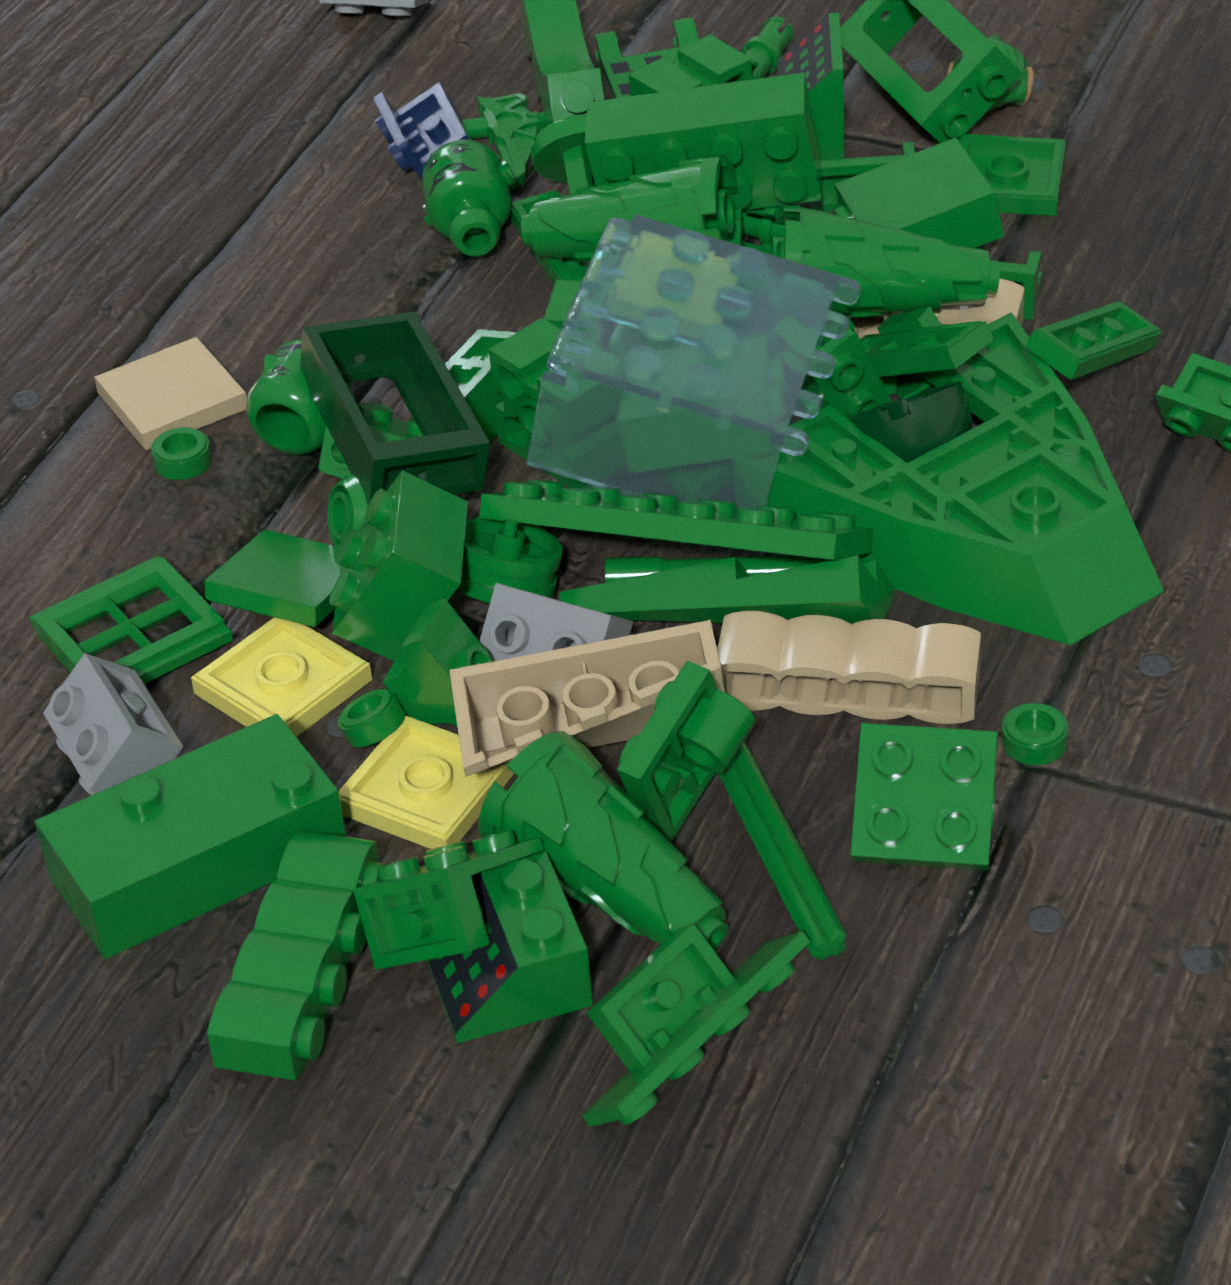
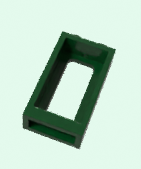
(397, 349)

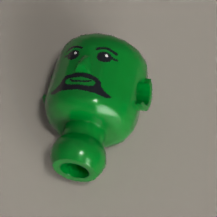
(467, 195)
(282, 406)

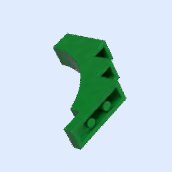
(559, 58)

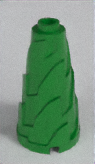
(686, 196)
(890, 264)
(600, 842)

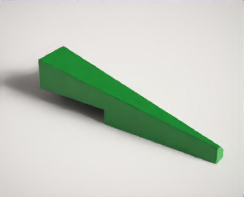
(720, 587)

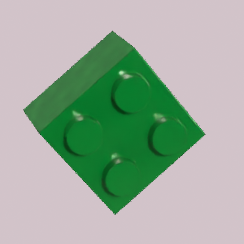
(398, 563)

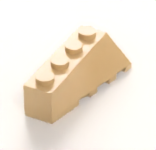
(588, 690)

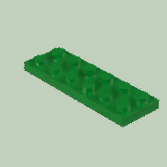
(660, 517)

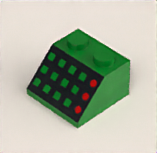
(822, 61)
(533, 958)

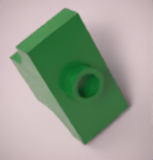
(422, 668)

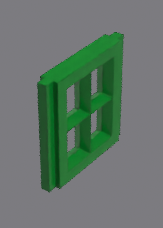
(111, 595)

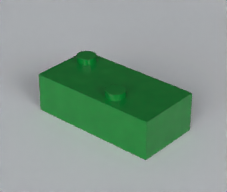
(186, 834)

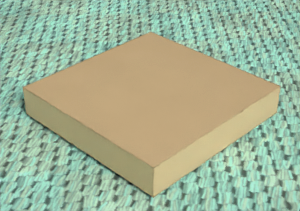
(171, 391)

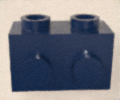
(419, 127)

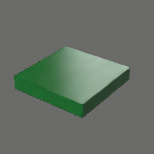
(1020, 170)
(278, 578)

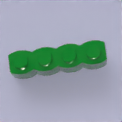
(294, 958)

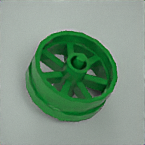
(510, 556)

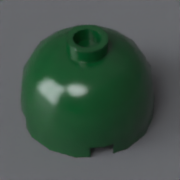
(918, 422)

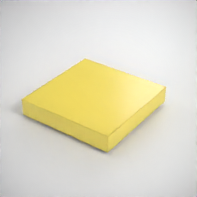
(282, 672)
(419, 786)

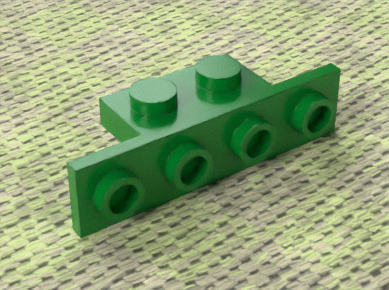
(672, 1008)

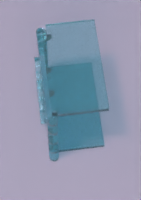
(685, 365)

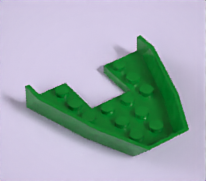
(998, 521)

